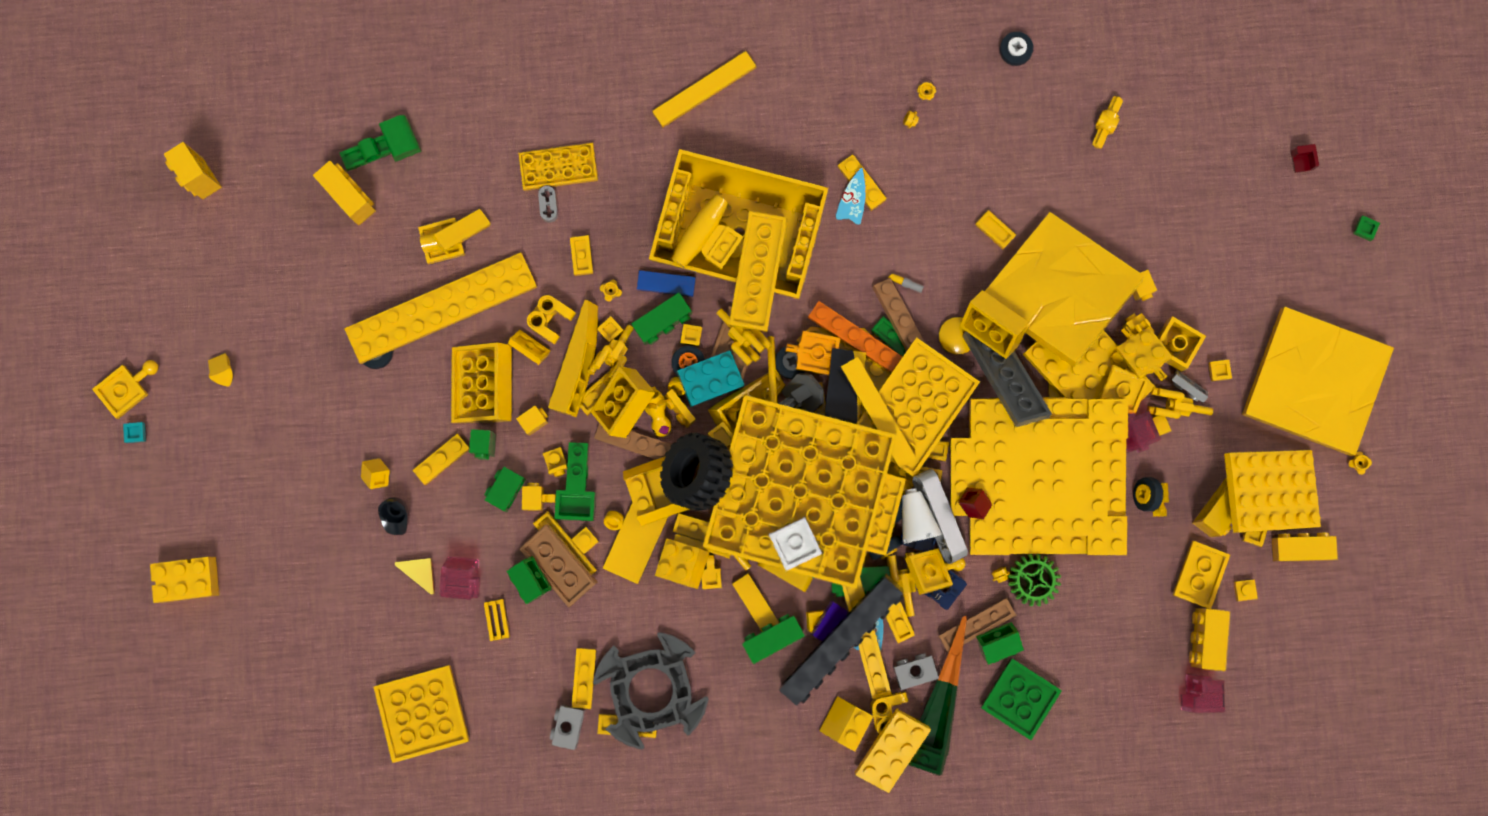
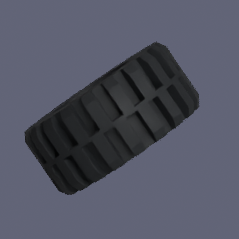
(711, 478)

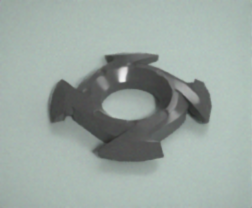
(631, 718)

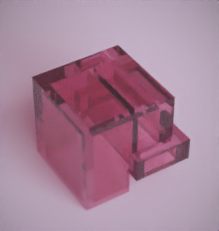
(1141, 432)
(460, 578)
(1203, 694)

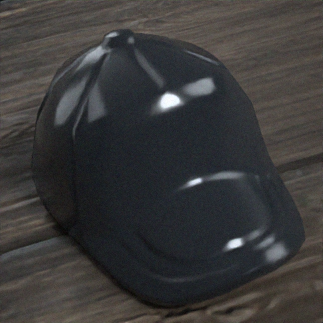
(394, 515)

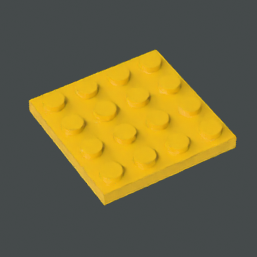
(421, 714)

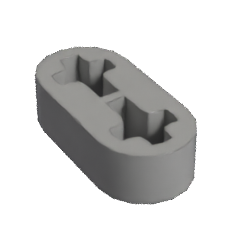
(552, 203)

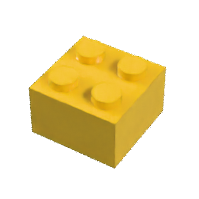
(1181, 342)
(682, 563)

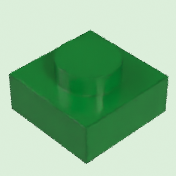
(1366, 228)

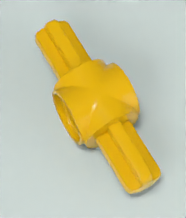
(1107, 122)

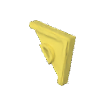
(420, 571)

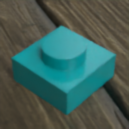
(134, 432)

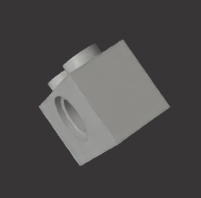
(927, 671)
(575, 718)

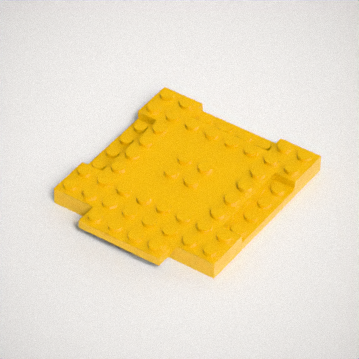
(812, 468)
(1049, 481)

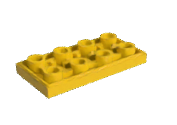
(558, 166)

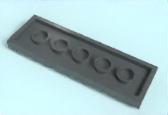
(1010, 383)

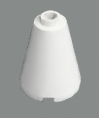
(917, 518)

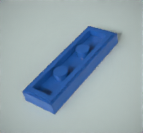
(666, 283)

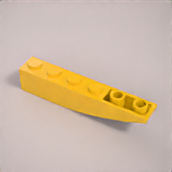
(580, 354)

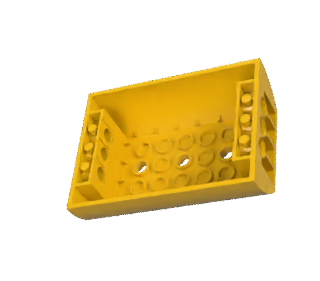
(745, 189)

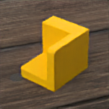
(375, 473)

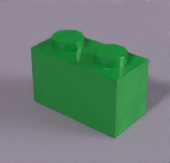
(482, 444)
(504, 489)
(529, 580)
(1000, 643)

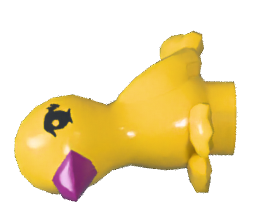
(656, 409)

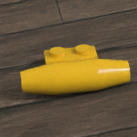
(706, 235)

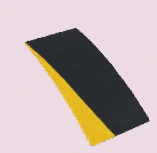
(841, 398)

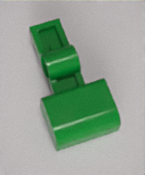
(396, 140)
(575, 501)

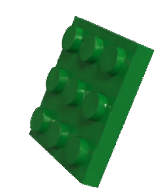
(1021, 699)

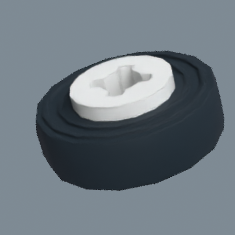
(1014, 55)

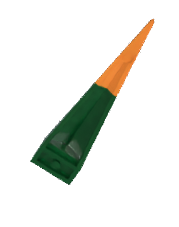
(940, 711)

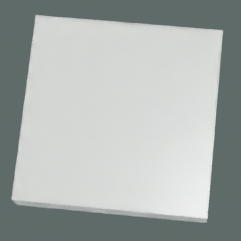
(795, 544)

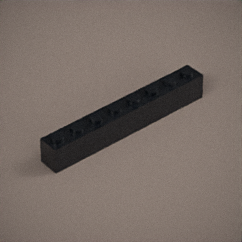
(842, 639)

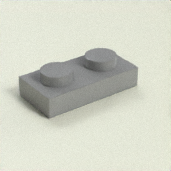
(1195, 391)

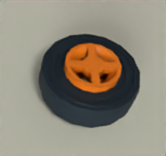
(684, 356)

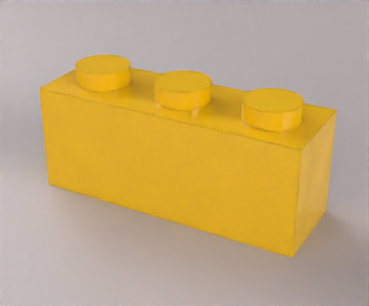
(1304, 547)

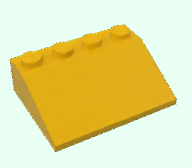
(481, 383)

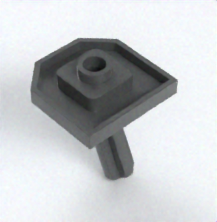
(803, 393)

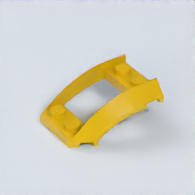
(641, 494)

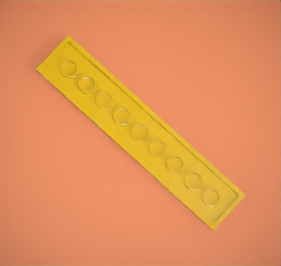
(440, 308)

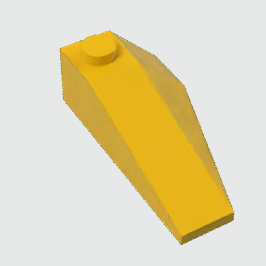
(729, 408)

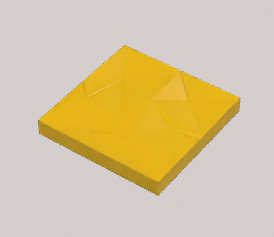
(1064, 288)
(1313, 394)

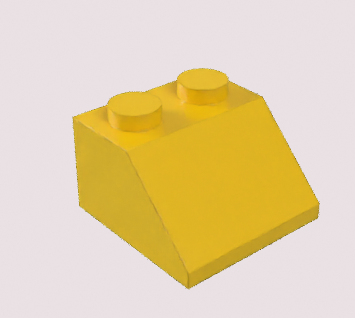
(846, 723)

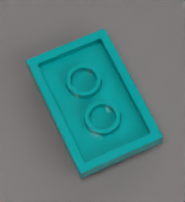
(710, 378)

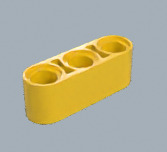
(796, 579)

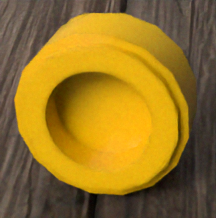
(676, 385)
(613, 520)

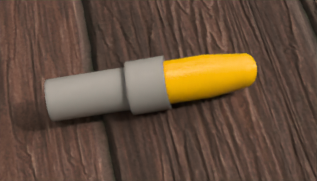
(905, 282)

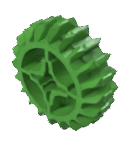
(1038, 572)

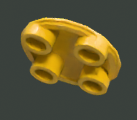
(952, 337)

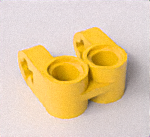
(547, 315)
(890, 700)

